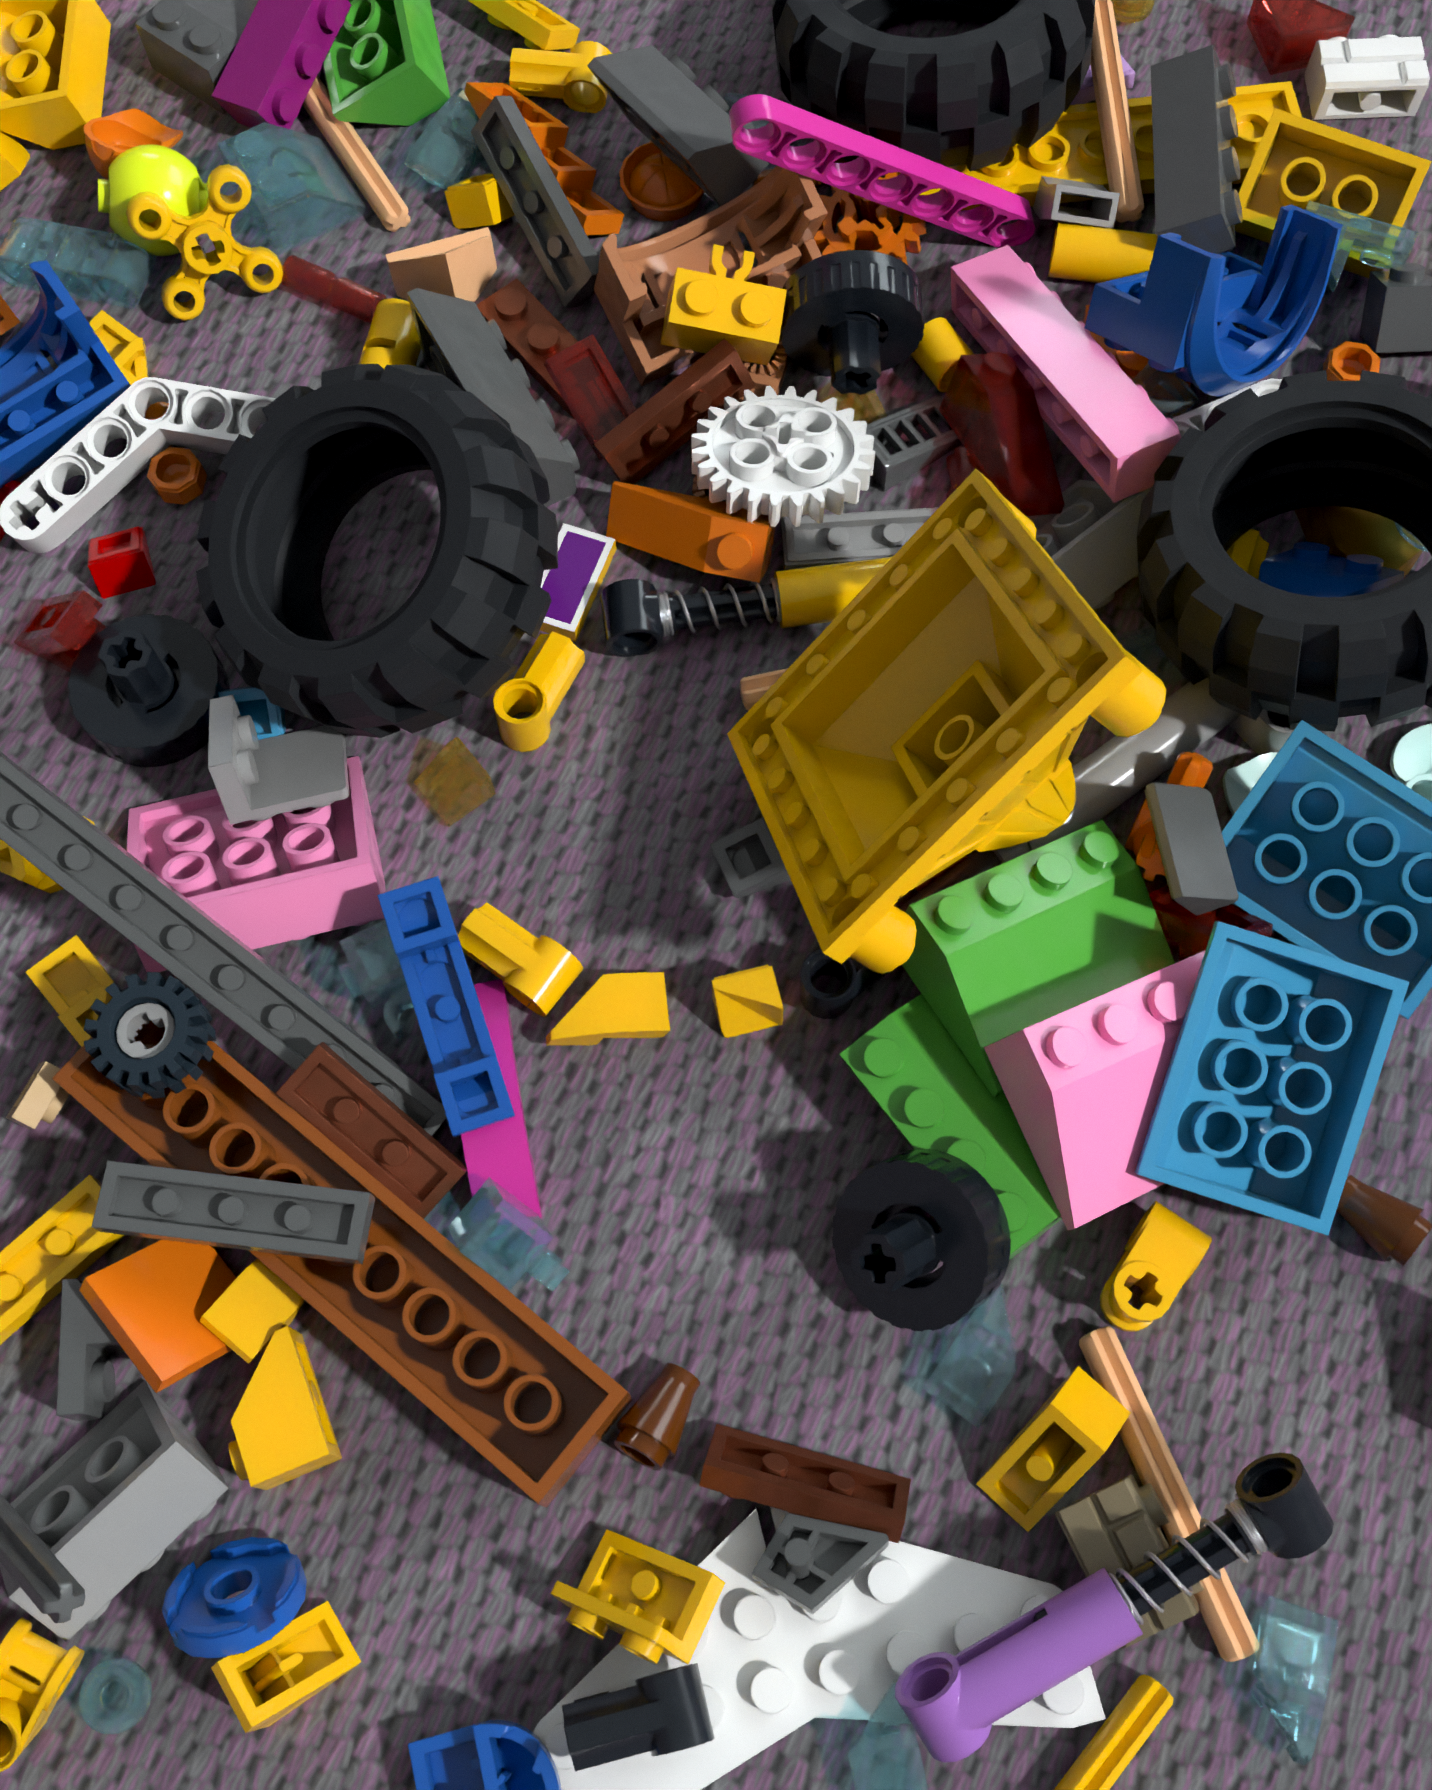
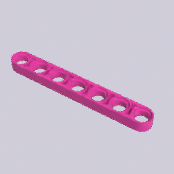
(876, 159)

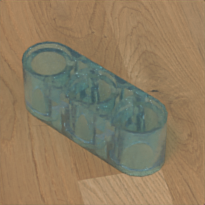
(87, 261)

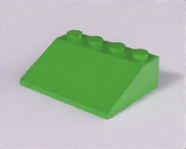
(1034, 940)
(943, 1105)

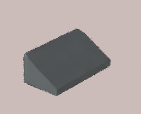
(1191, 847)

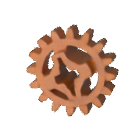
(866, 234)

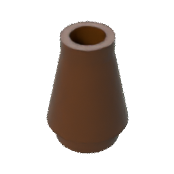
(1383, 1221)
(657, 1419)

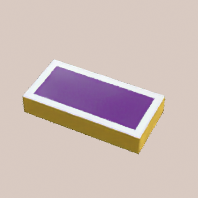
(576, 581)

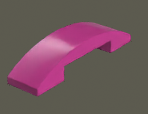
(503, 1147)

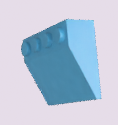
(1338, 860)
(1271, 1077)

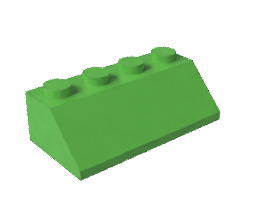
(386, 64)

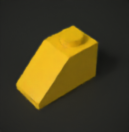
(282, 1418)
(1054, 1449)

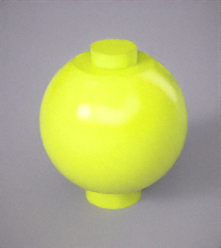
(156, 171)

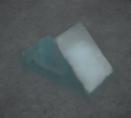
(1377, 241)

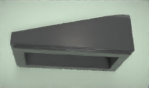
(897, 467)

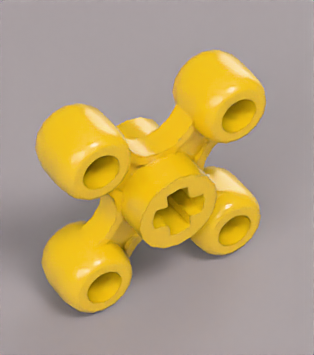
(216, 222)

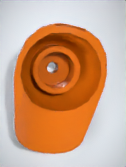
(116, 133)

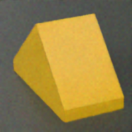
(287, 1668)

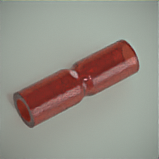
(328, 288)

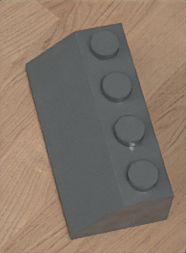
(473, 356)

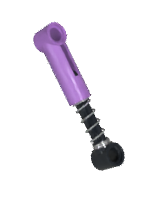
(961, 1695)

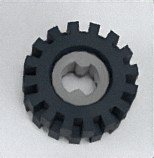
(130, 1062)

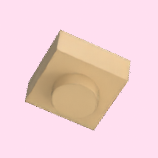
(39, 1099)

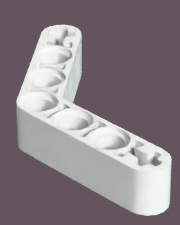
(109, 475)

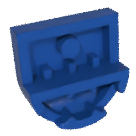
(1314, 572)
(484, 1758)

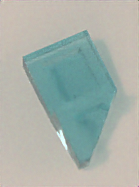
(977, 1362)
(1294, 1671)
(887, 1750)

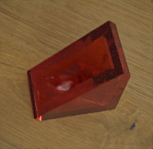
(1289, 30)

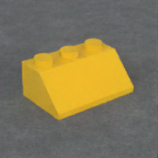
(52, 69)

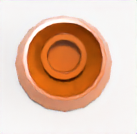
(657, 185)

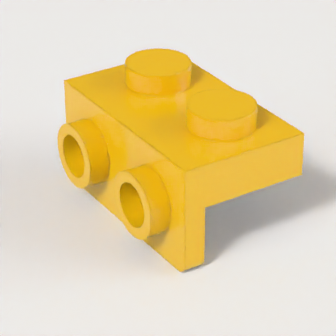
(644, 1596)

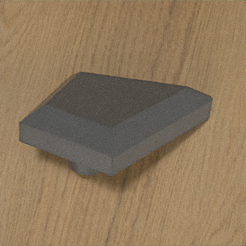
(815, 1559)

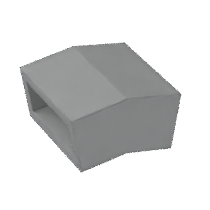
(1102, 210)

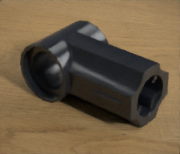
(655, 1715)

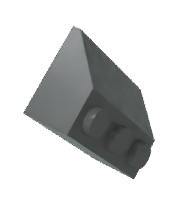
(679, 118)

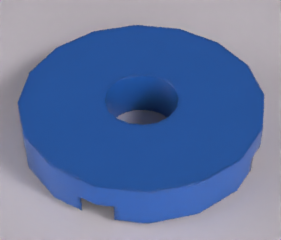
(218, 1627)

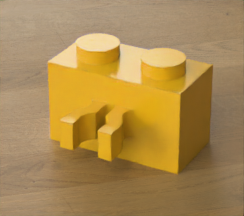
(713, 307)

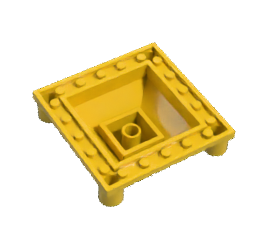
(933, 721)

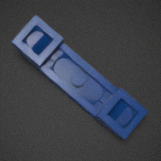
(446, 1006)

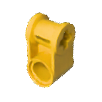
(1159, 1261)
(31, 1683)

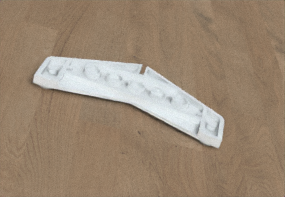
(779, 1666)

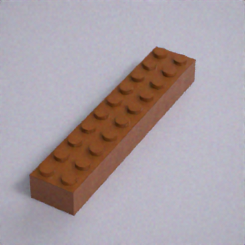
(415, 1300)

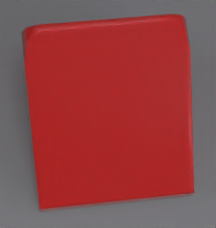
(120, 562)

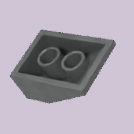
(194, 41)

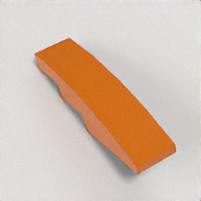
(571, 172)

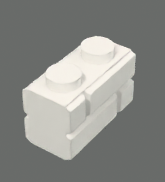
(1366, 77)

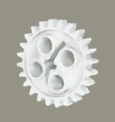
(782, 456)

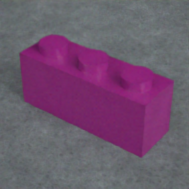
(278, 59)

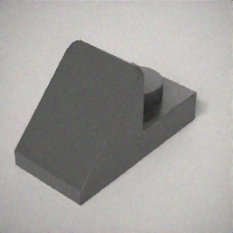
(83, 1372)

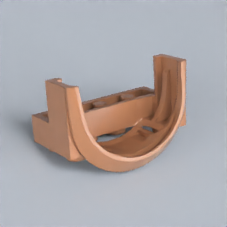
(634, 280)

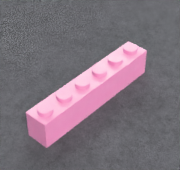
(1075, 382)

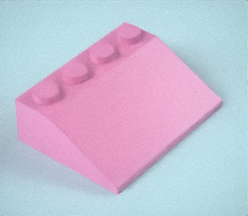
(268, 876)
(1091, 1086)

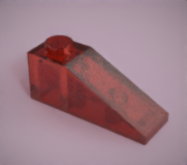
(1003, 431)

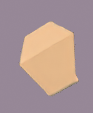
(449, 266)

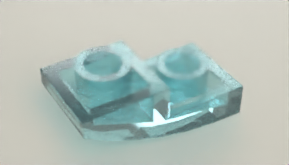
(446, 146)

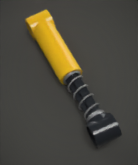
(639, 616)

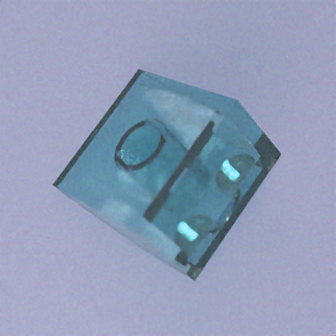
(294, 185)

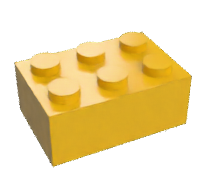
(1327, 166)

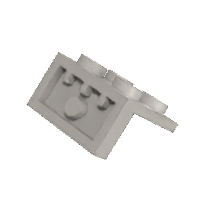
(272, 773)

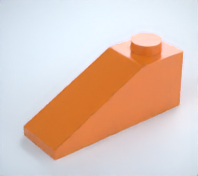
(690, 531)

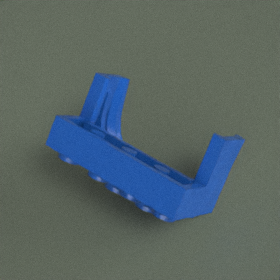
(1178, 302)
(46, 405)

